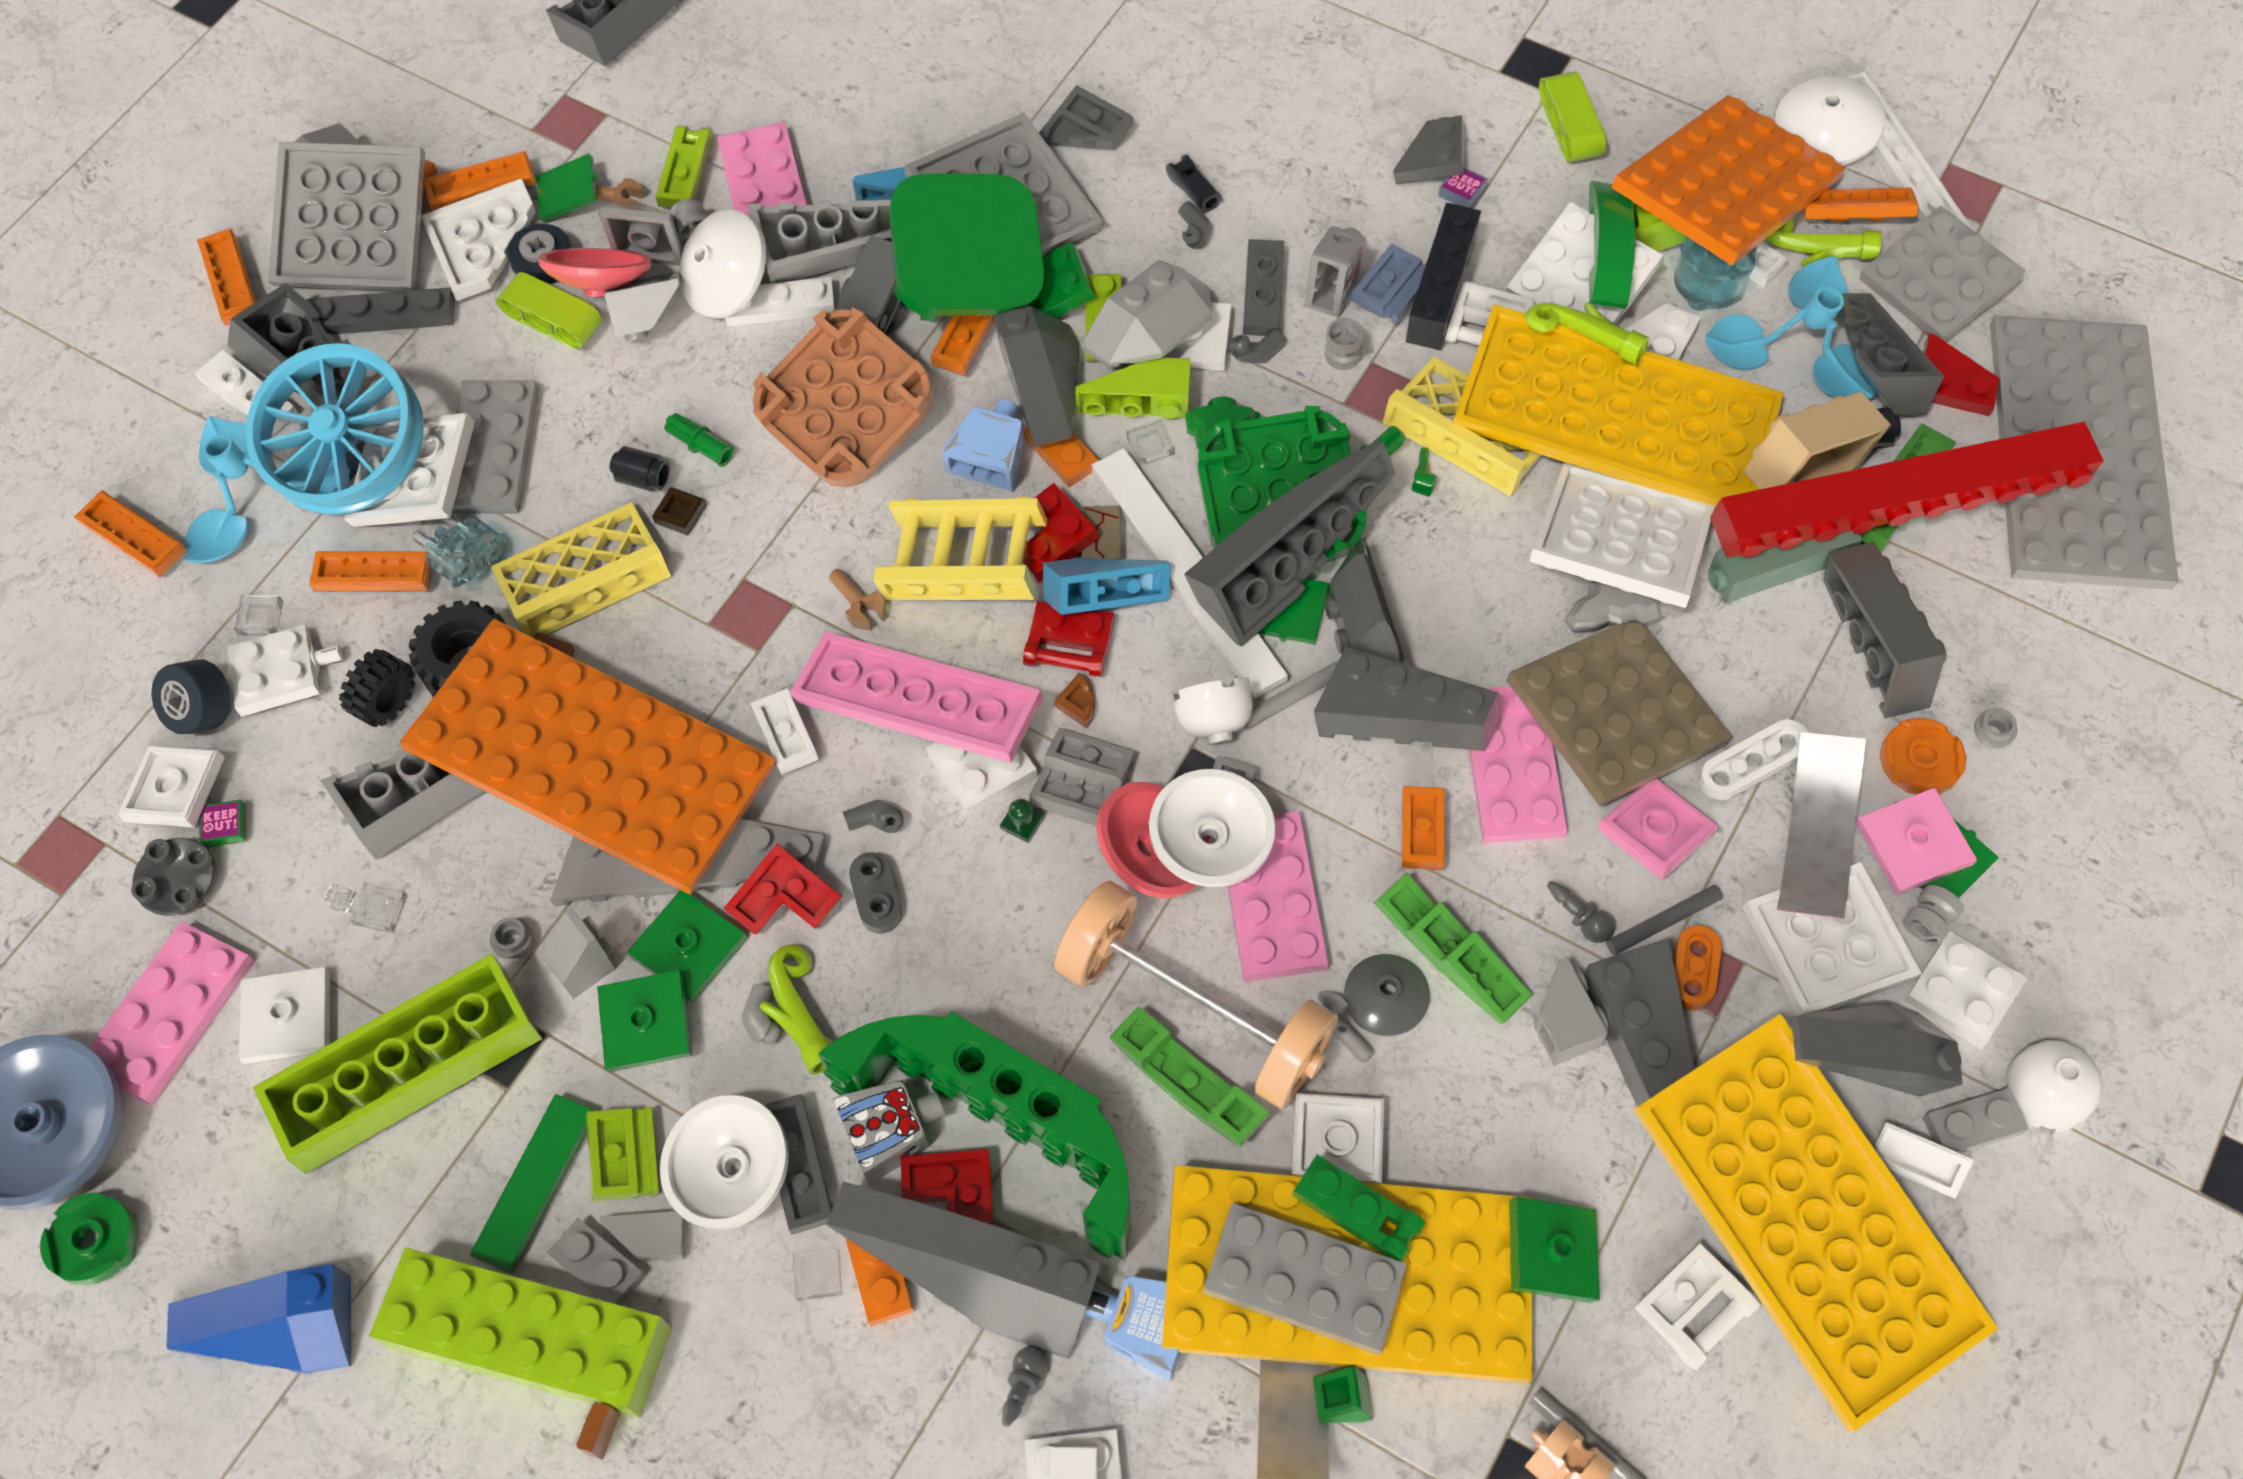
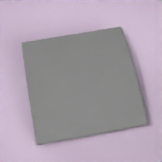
(1080, 775)

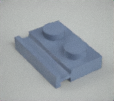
(1390, 284)

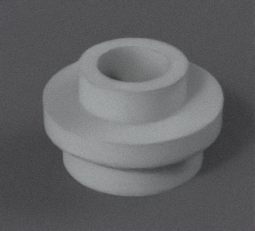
(2003, 721)
(507, 928)

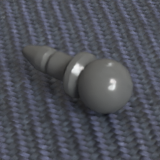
(1595, 924)
(1029, 1368)

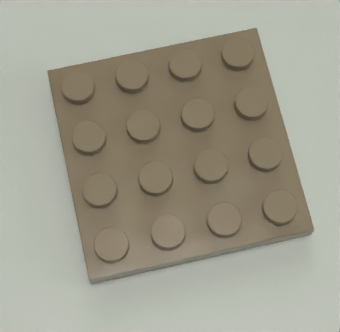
(1618, 710)

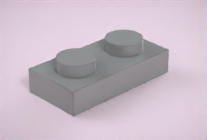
(1976, 1122)
(596, 1263)

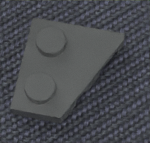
(1086, 122)
(1434, 152)

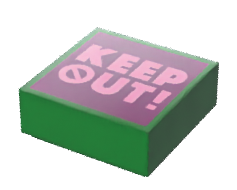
(222, 823)

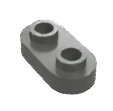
(875, 890)

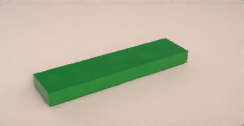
(532, 1185)

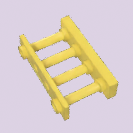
(961, 582)

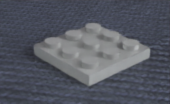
(1941, 274)

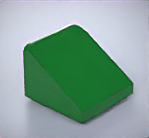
(1343, 1396)

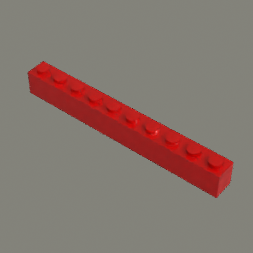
(1905, 490)

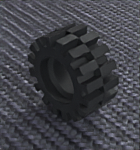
(377, 688)

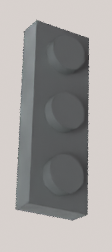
(804, 1187)

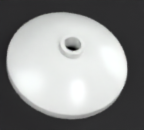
(1834, 116)
(722, 263)
(1216, 806)
(702, 1153)

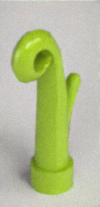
(1861, 245)
(1592, 325)
(793, 1014)

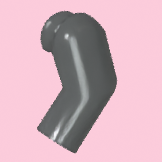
(1197, 226)
(1257, 351)
(876, 814)

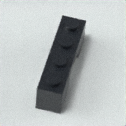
(1442, 276)

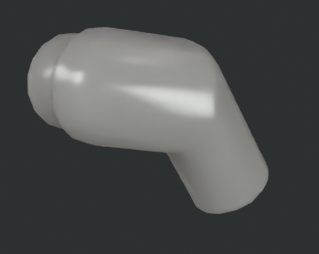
(755, 1020)

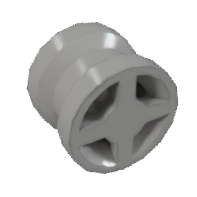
(686, 217)

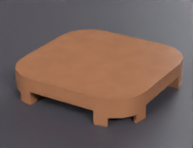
(843, 398)

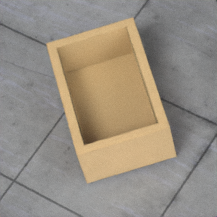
(1817, 441)

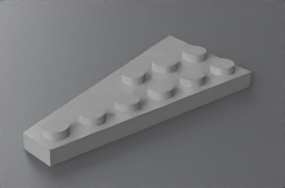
(598, 875)

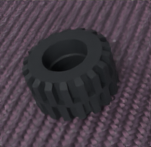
(444, 637)

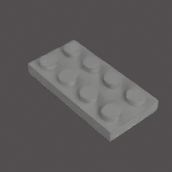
(498, 444)
(1305, 1279)

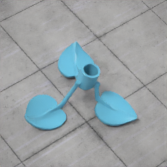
(1818, 290)
(226, 455)

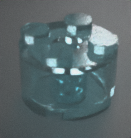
(1709, 280)

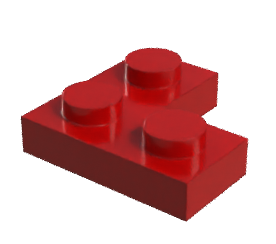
(1062, 537)
(780, 881)
(953, 1177)

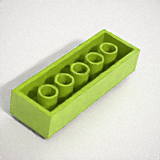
(396, 1064)
(521, 1331)

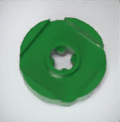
(111, 1251)

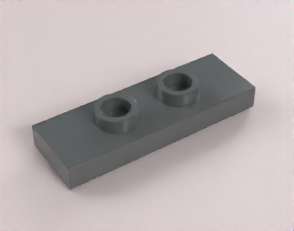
(1263, 286)

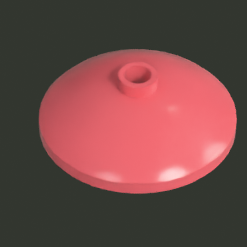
(595, 268)
(1127, 844)

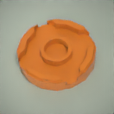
(1922, 756)

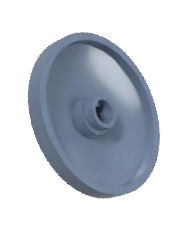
(54, 1118)

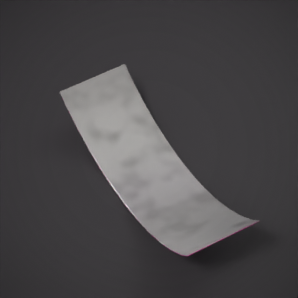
(1822, 825)
(1289, 1433)

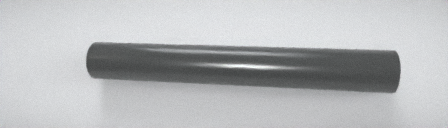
(1664, 919)

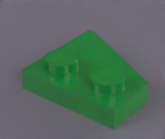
(1064, 282)

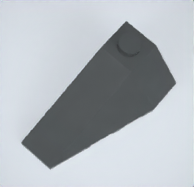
(1042, 368)

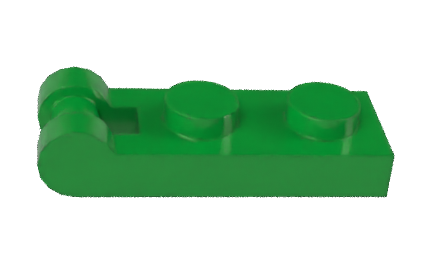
(1357, 1208)

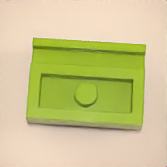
(621, 1154)

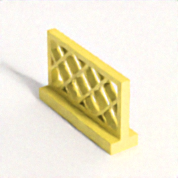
(1454, 443)
(589, 589)

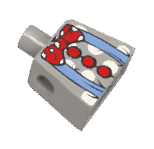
(1337, 254)
(886, 1125)

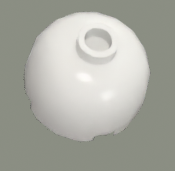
(1213, 709)
(2054, 1085)

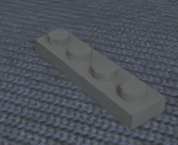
(385, 310)

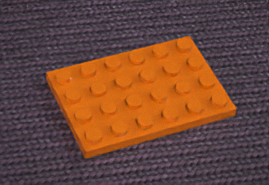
(1729, 178)

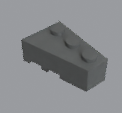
(873, 285)

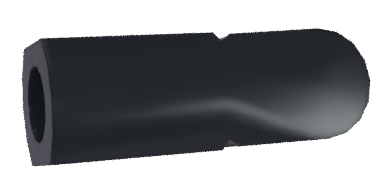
(1194, 184)

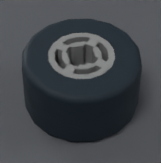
(191, 696)

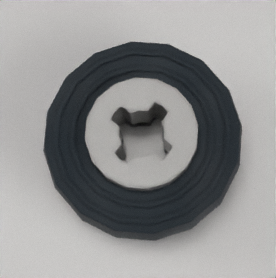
(530, 243)

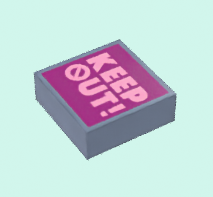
(1463, 188)

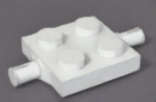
(276, 669)

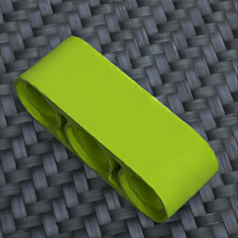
(1572, 116)
(549, 310)

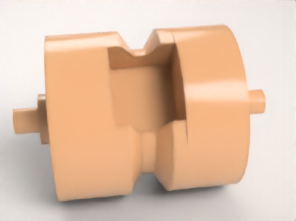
(1565, 1457)

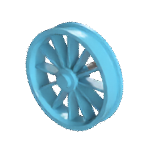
(334, 429)

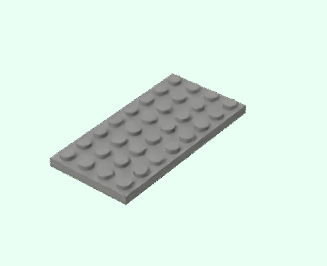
(2120, 520)

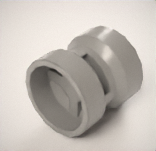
(1344, 343)
(1934, 912)

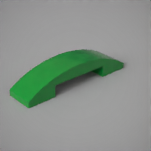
(1613, 246)

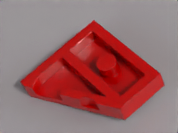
(1965, 382)

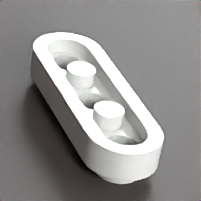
(1763, 748)

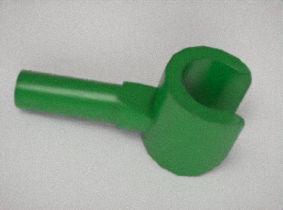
(1423, 480)

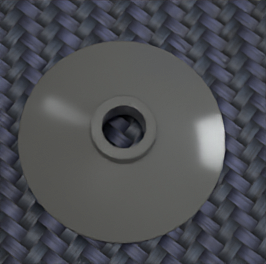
(1381, 1012)

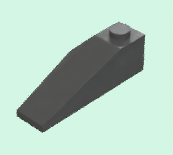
(277, 330)
(1889, 357)
(1880, 1046)

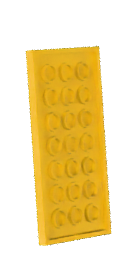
(1639, 423)
(1815, 1223)
(1451, 1307)

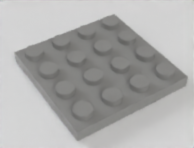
(1020, 152)
(347, 216)

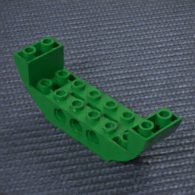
(984, 1074)

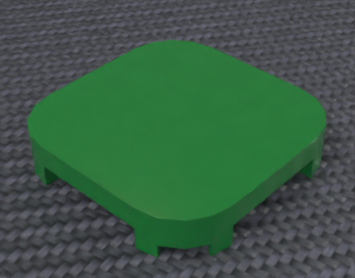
(965, 245)
(1260, 460)

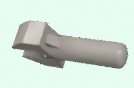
(1343, 1031)

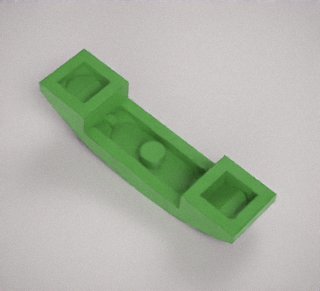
(1187, 1079)

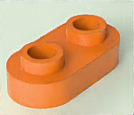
(1697, 970)

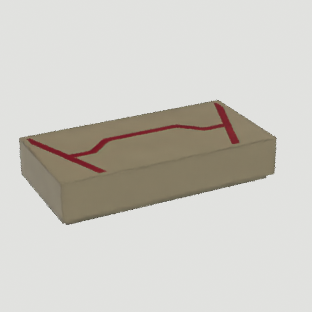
(1107, 523)

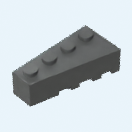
(1643, 1017)

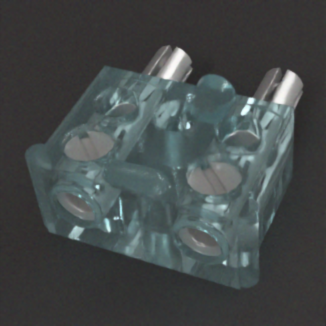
(462, 550)

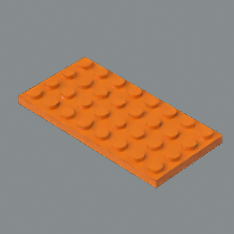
(590, 755)

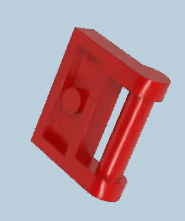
(1078, 631)

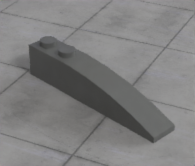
(1271, 554)
(975, 1267)

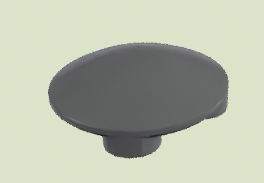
(173, 876)

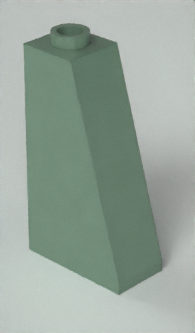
(1742, 576)

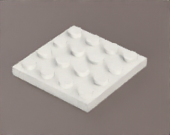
(1623, 535)

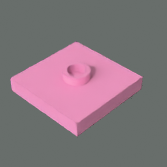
(1657, 828)
(1916, 841)

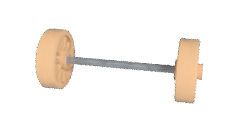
(1098, 935)

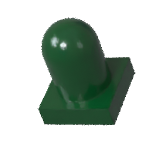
(1022, 820)

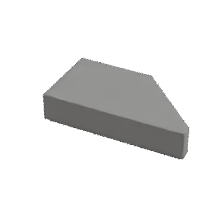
(649, 1234)

